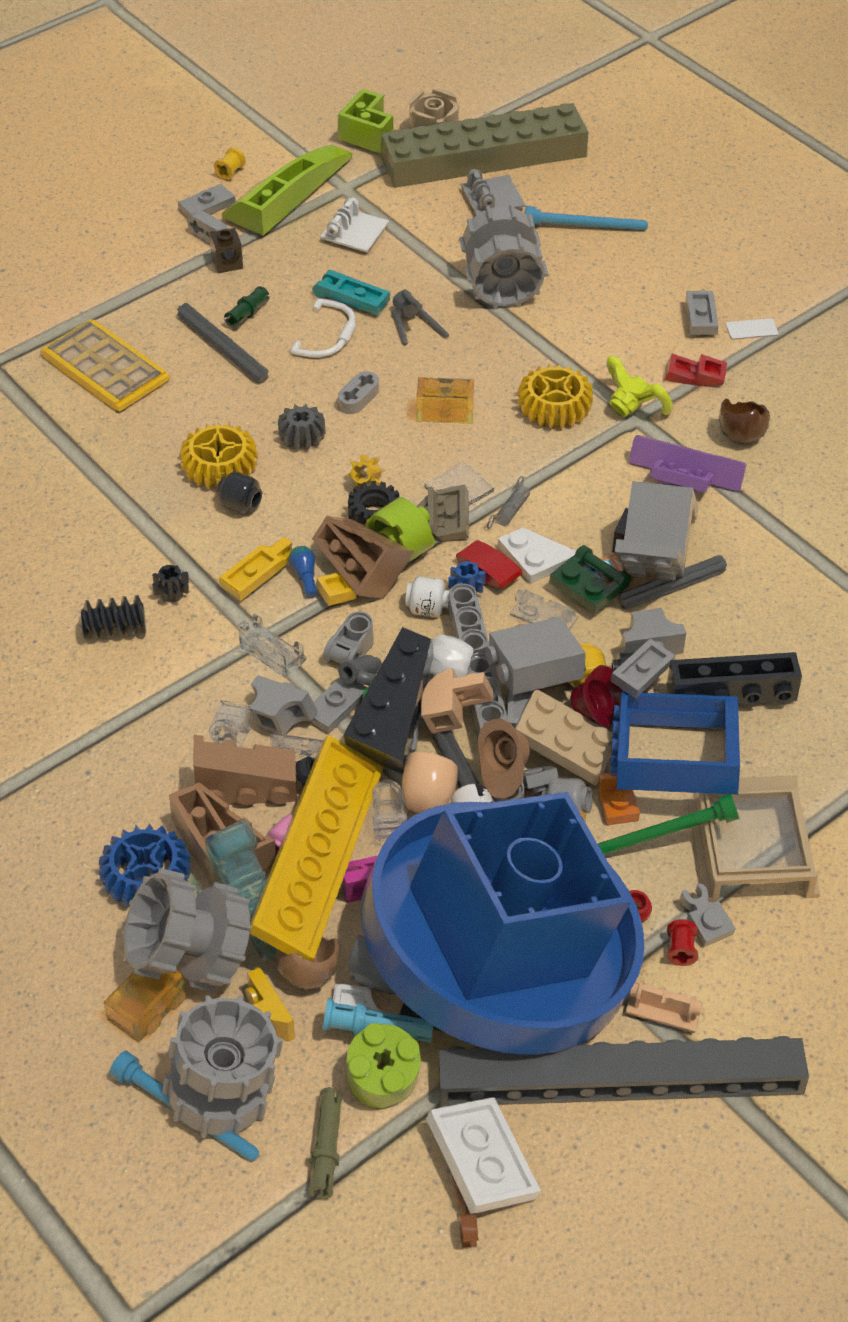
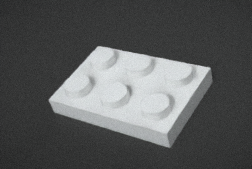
(483, 1155)

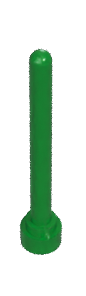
(722, 810)

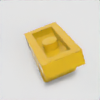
(264, 997)

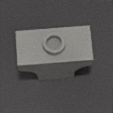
(653, 625)
(280, 705)

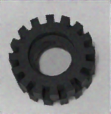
(369, 496)

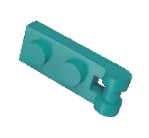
(352, 292)

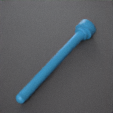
(581, 220)
(127, 1069)

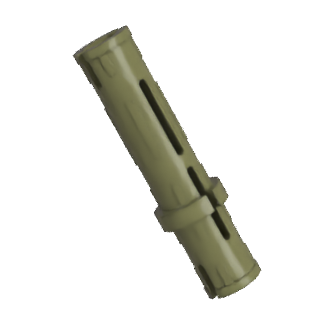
(325, 1155)

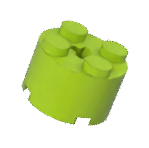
(404, 524)
(382, 1045)

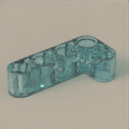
(239, 867)

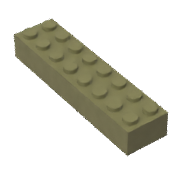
(484, 144)

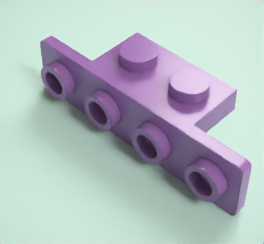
(686, 466)

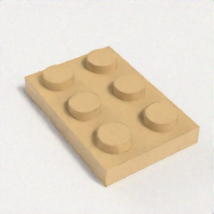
(565, 736)

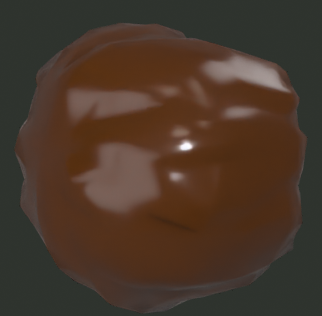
(743, 421)

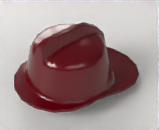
(597, 696)

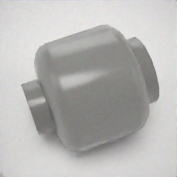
(577, 790)

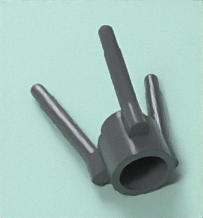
(408, 307)

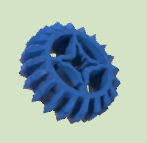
(144, 854)

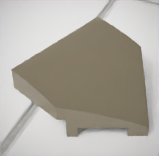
(448, 512)

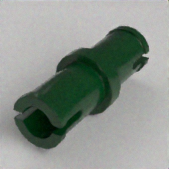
(246, 307)

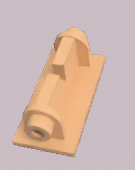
(664, 1007)

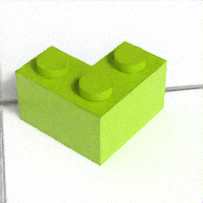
(364, 121)

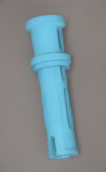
(358, 1018)

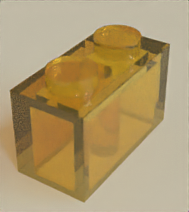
(445, 400)
(143, 1002)

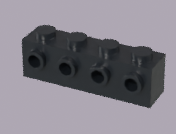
(748, 677)

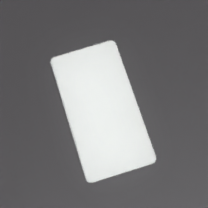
(752, 328)

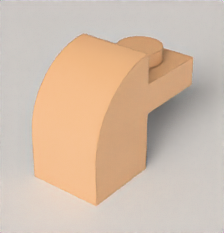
(448, 694)

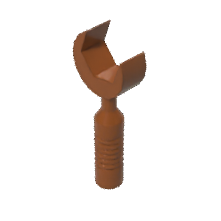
(467, 1221)

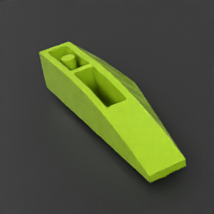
(285, 189)

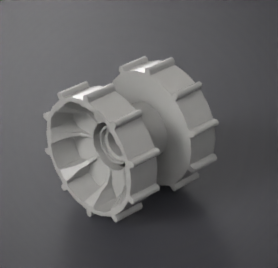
(503, 256)
(174, 927)
(226, 1035)

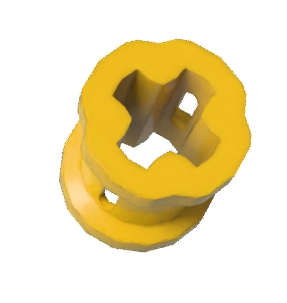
(232, 160)

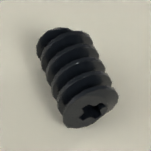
(113, 616)

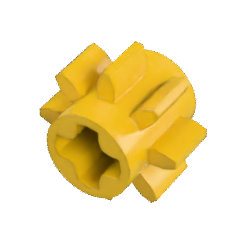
(373, 470)

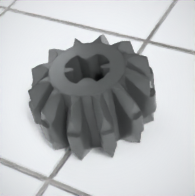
(301, 427)

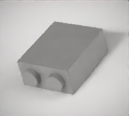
(536, 655)

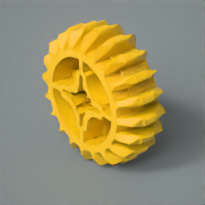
(555, 396)
(216, 453)

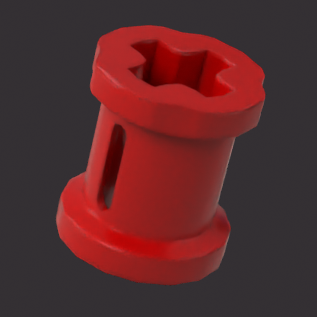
(682, 948)

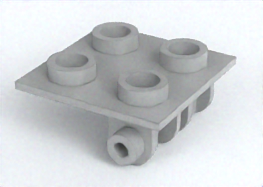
(490, 192)

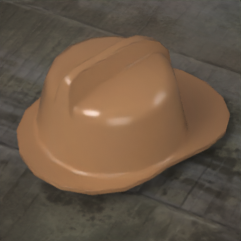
(502, 757)

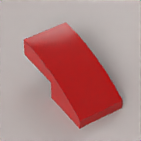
(705, 372)
(497, 566)

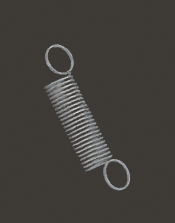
(510, 505)

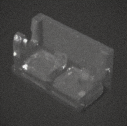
(270, 648)

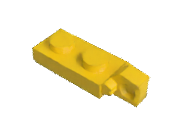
(255, 568)

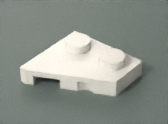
(534, 553)

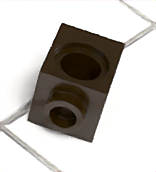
(226, 250)

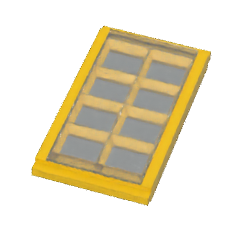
(105, 365)

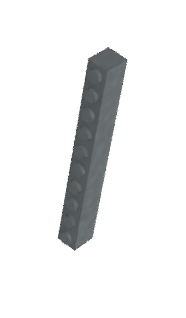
(626, 1072)

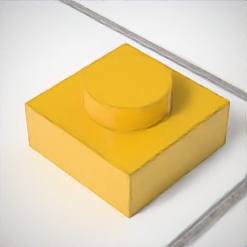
(335, 589)

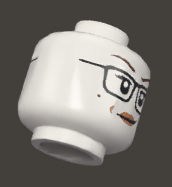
(427, 596)

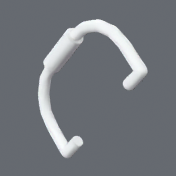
(343, 338)

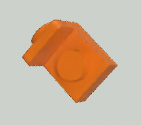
(616, 804)

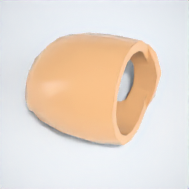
(428, 781)

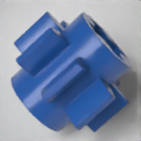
(467, 573)

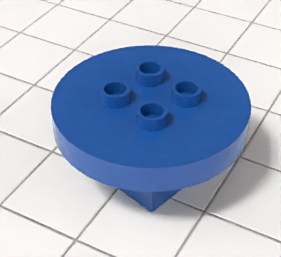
(503, 924)

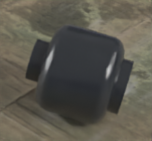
(239, 492)

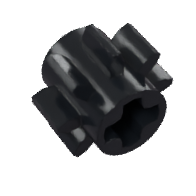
(170, 583)

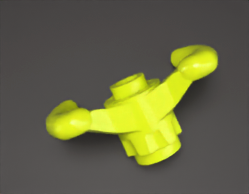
(634, 391)

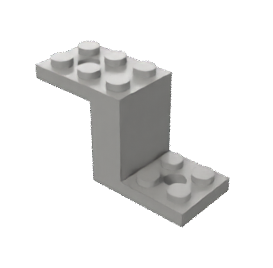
(657, 530)

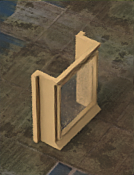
(762, 845)

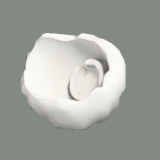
(450, 653)

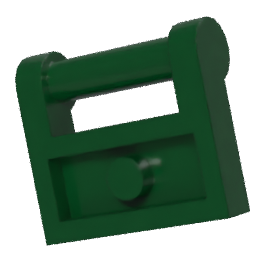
(586, 586)

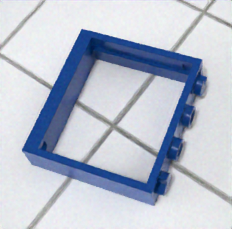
(676, 775)

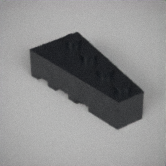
(392, 705)

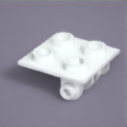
(353, 227)

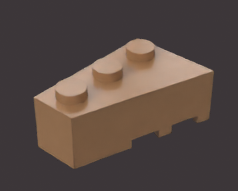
(362, 555)
(245, 774)
(201, 813)

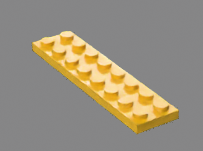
(316, 850)

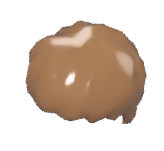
(307, 973)

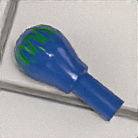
(303, 562)

